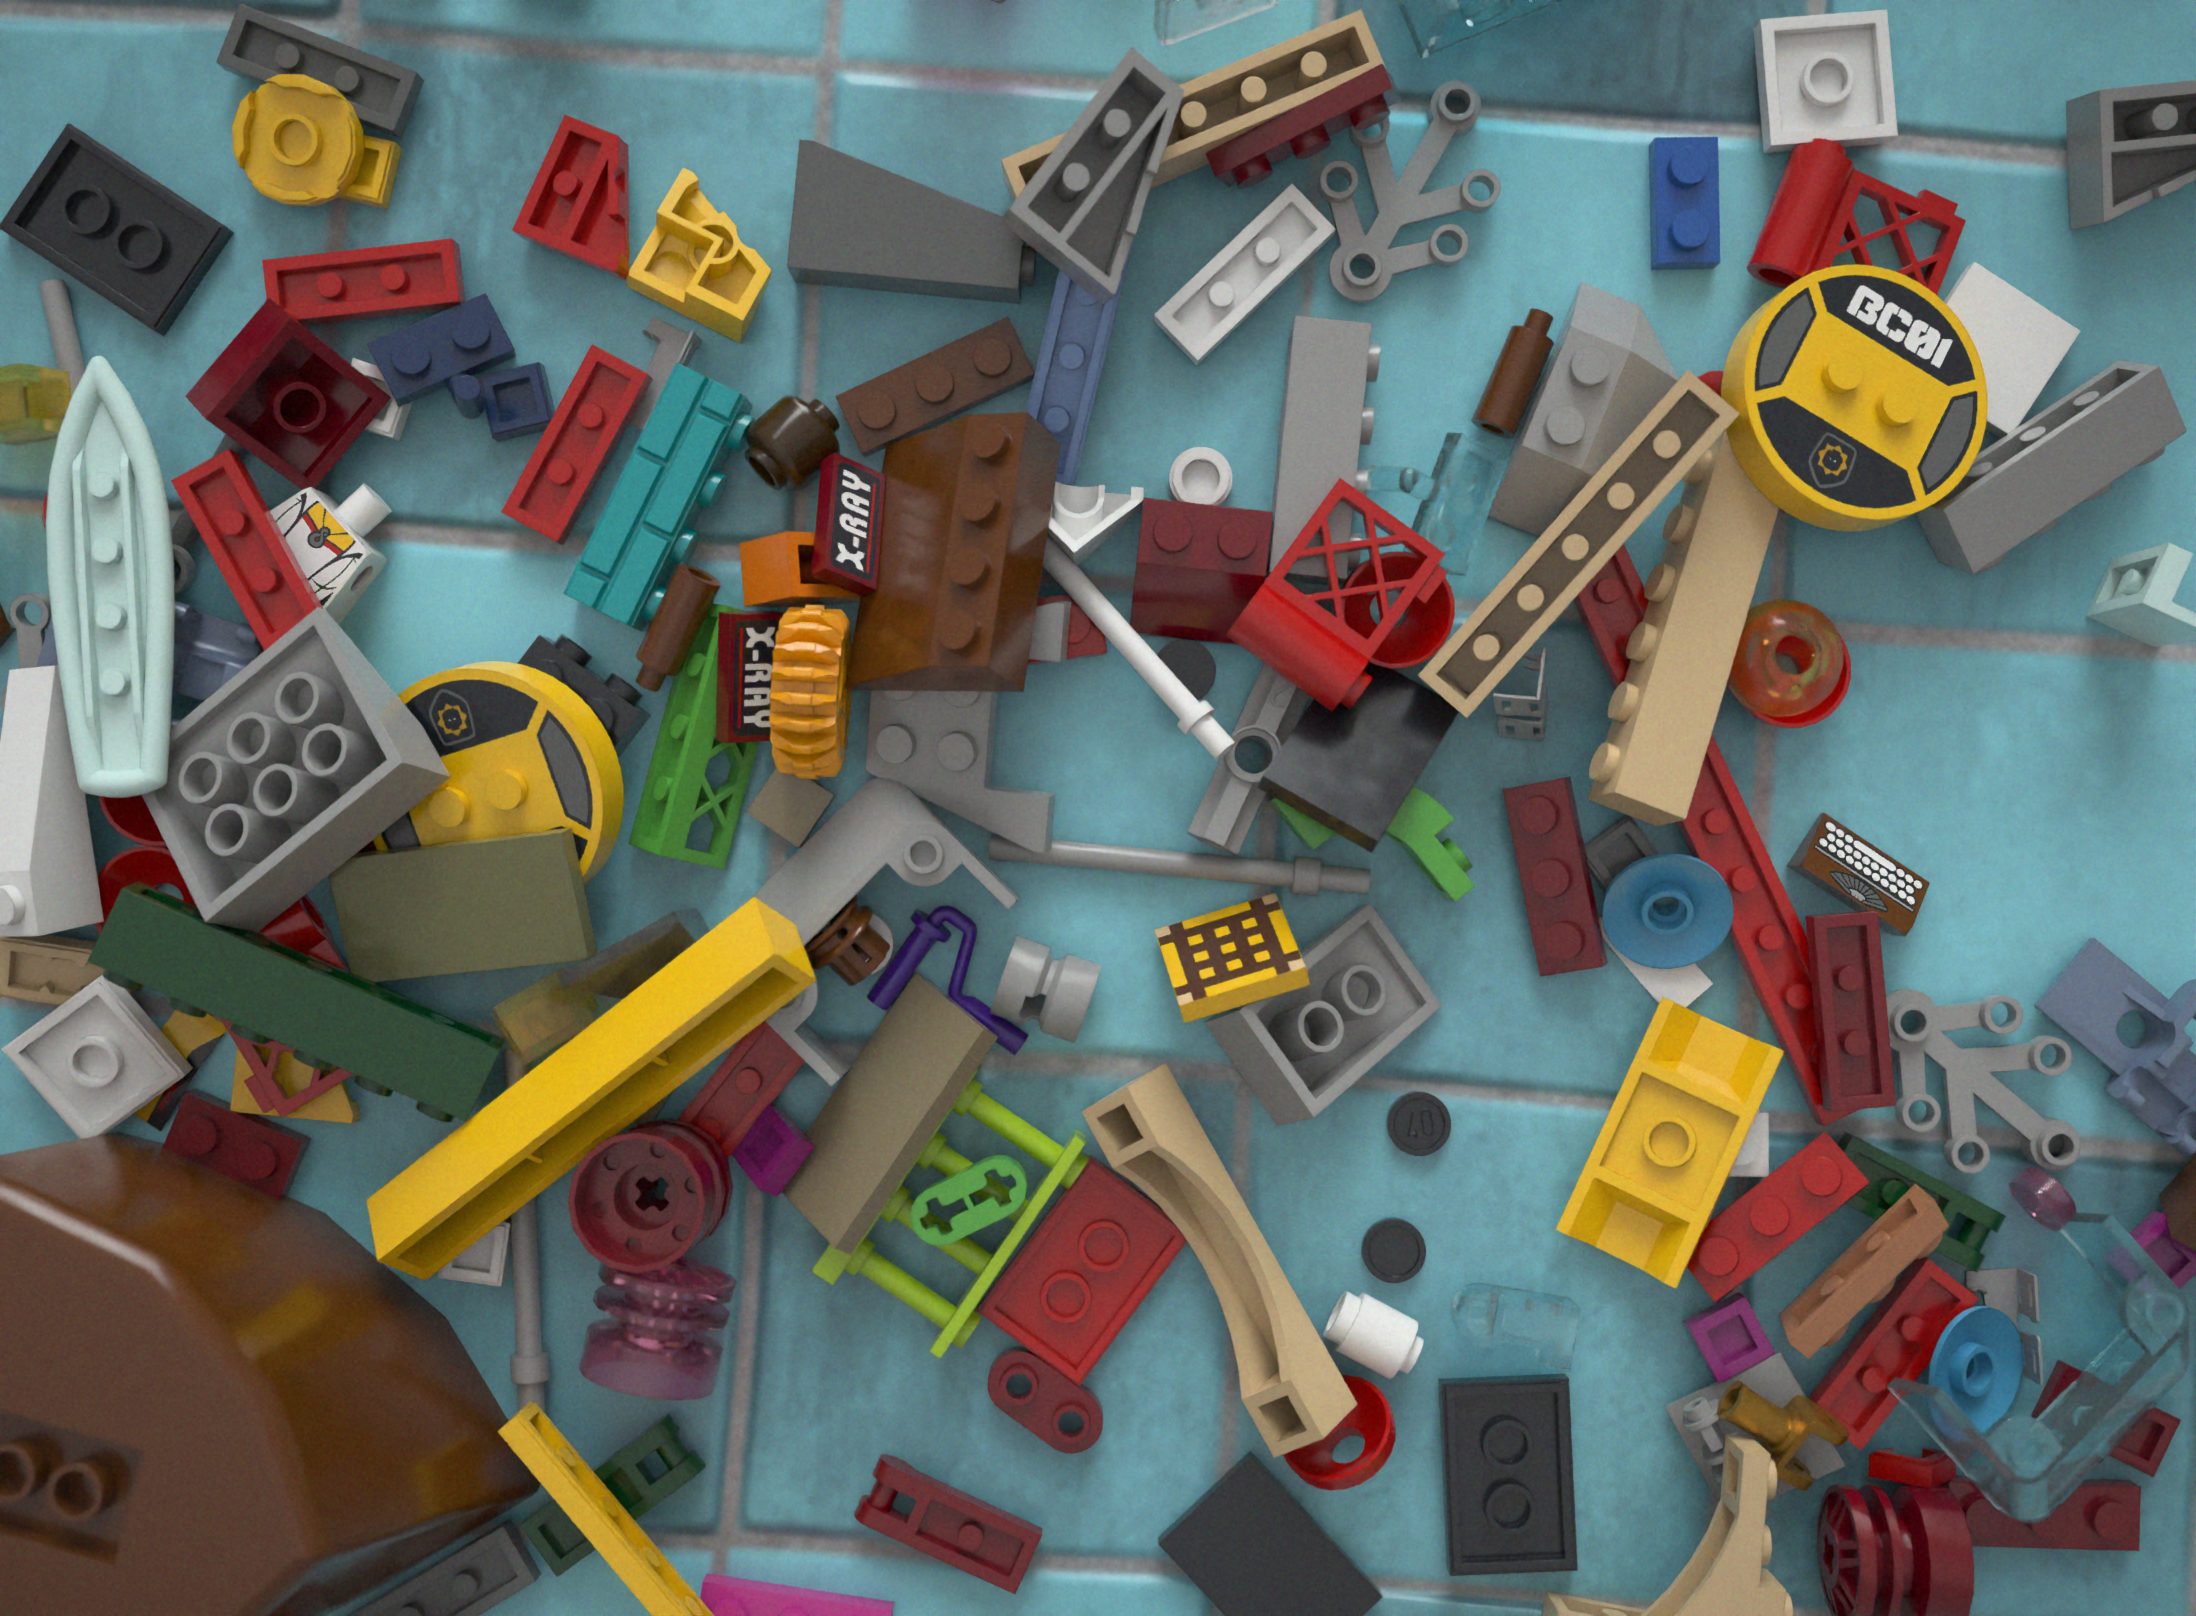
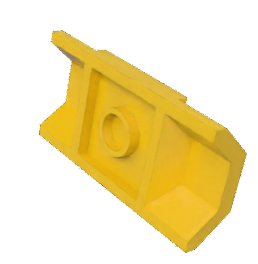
(1670, 1141)

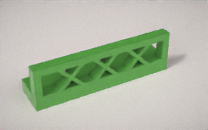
(681, 760)

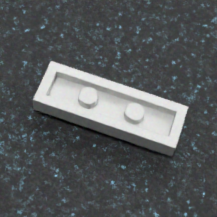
(1244, 274)

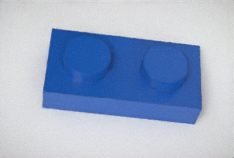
(1684, 203)

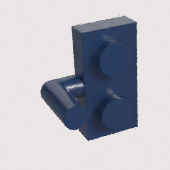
(443, 354)

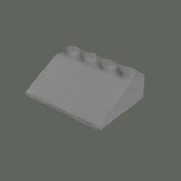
(288, 775)

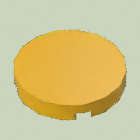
(298, 140)

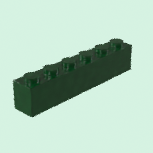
(295, 1001)

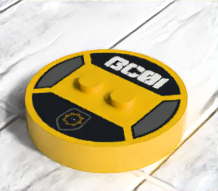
(1855, 398)
(518, 762)

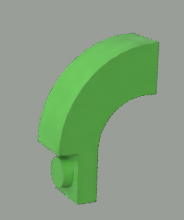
(1414, 831)

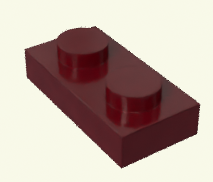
(237, 1143)

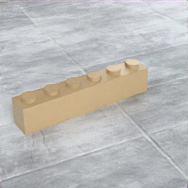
(1240, 97)
(1578, 543)
(1685, 642)

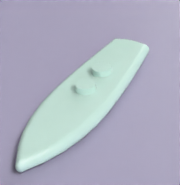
(111, 589)

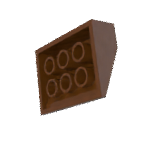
(958, 558)

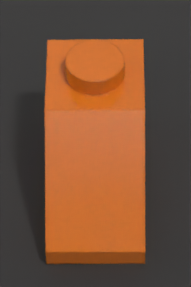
(779, 573)

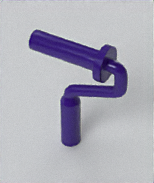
(913, 951)

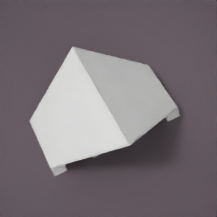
(1088, 517)

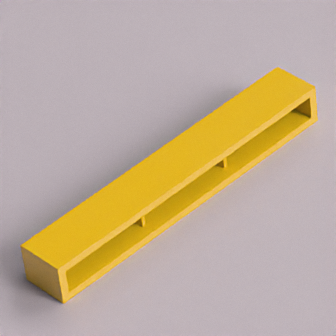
(589, 1089)

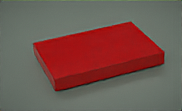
(1083, 1271)

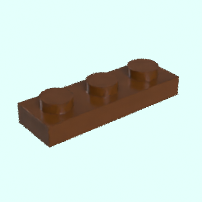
(936, 387)

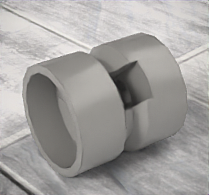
(1045, 989)

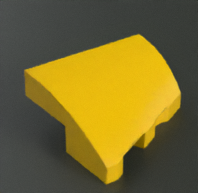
(699, 263)

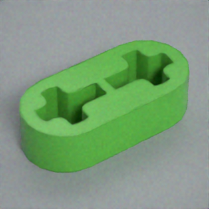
(975, 1214)

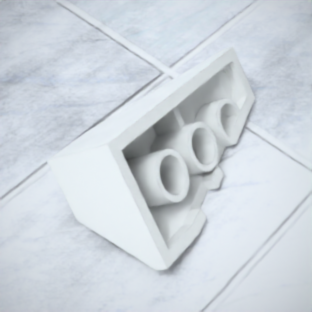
(44, 817)

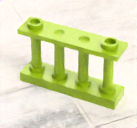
(959, 1321)

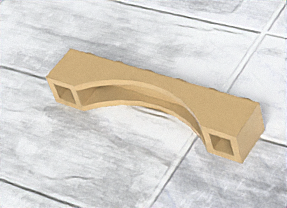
(1280, 1358)

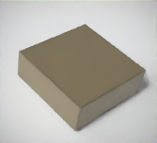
(791, 806)

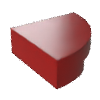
(1925, 1472)

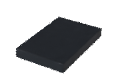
(116, 229)
(1361, 761)
(1507, 1474)
(1264, 1552)

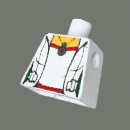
(334, 543)

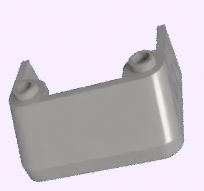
(872, 829)

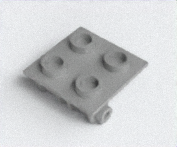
(1705, 1431)

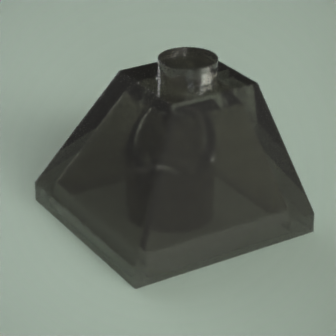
(637, 957)

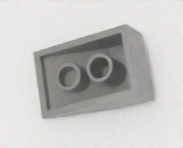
(1321, 1038)

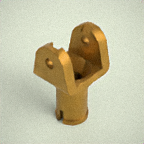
(1781, 1429)

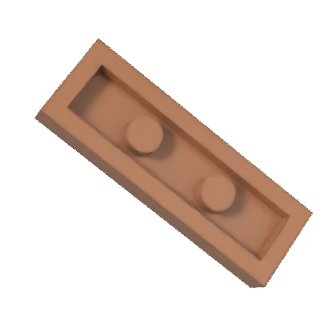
(1864, 1272)

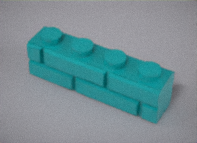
(660, 497)

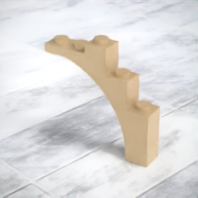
(1726, 1567)

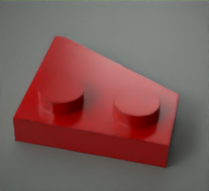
(581, 199)

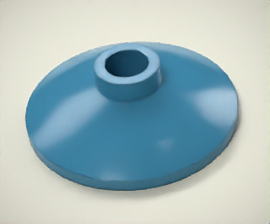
(1672, 933)
(1979, 1364)

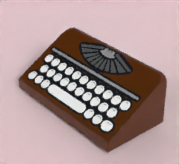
(1860, 875)

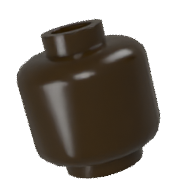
(791, 442)

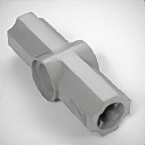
(1232, 793)

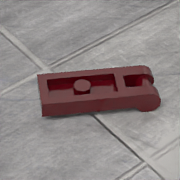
(949, 1524)

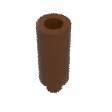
(1515, 376)
(675, 625)

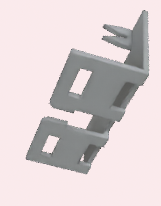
(673, 348)
(1522, 706)
(2002, 1293)

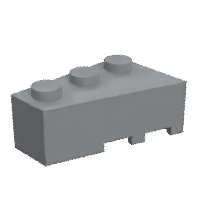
(2128, 148)
(1097, 179)

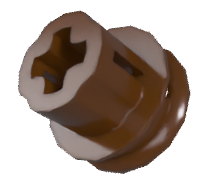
(855, 930)

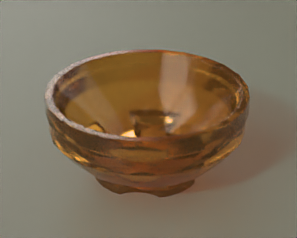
(1758, 678)

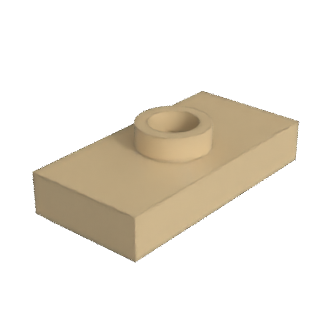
(46, 968)

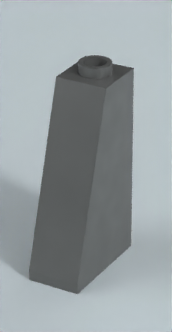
(895, 235)

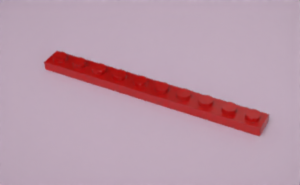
(1725, 837)

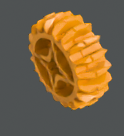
(809, 692)

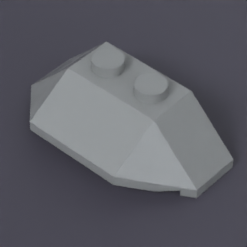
(1589, 400)

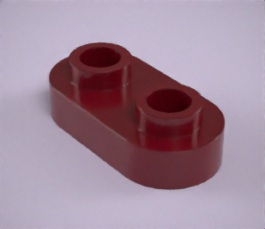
(1045, 1401)

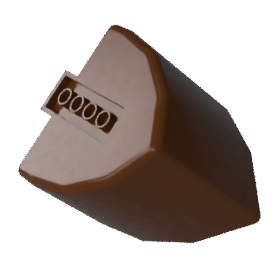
(219, 1398)

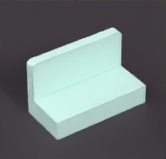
(2139, 596)

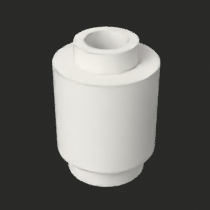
(1374, 1334)

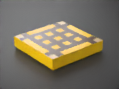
(1231, 957)

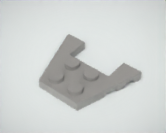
(945, 747)

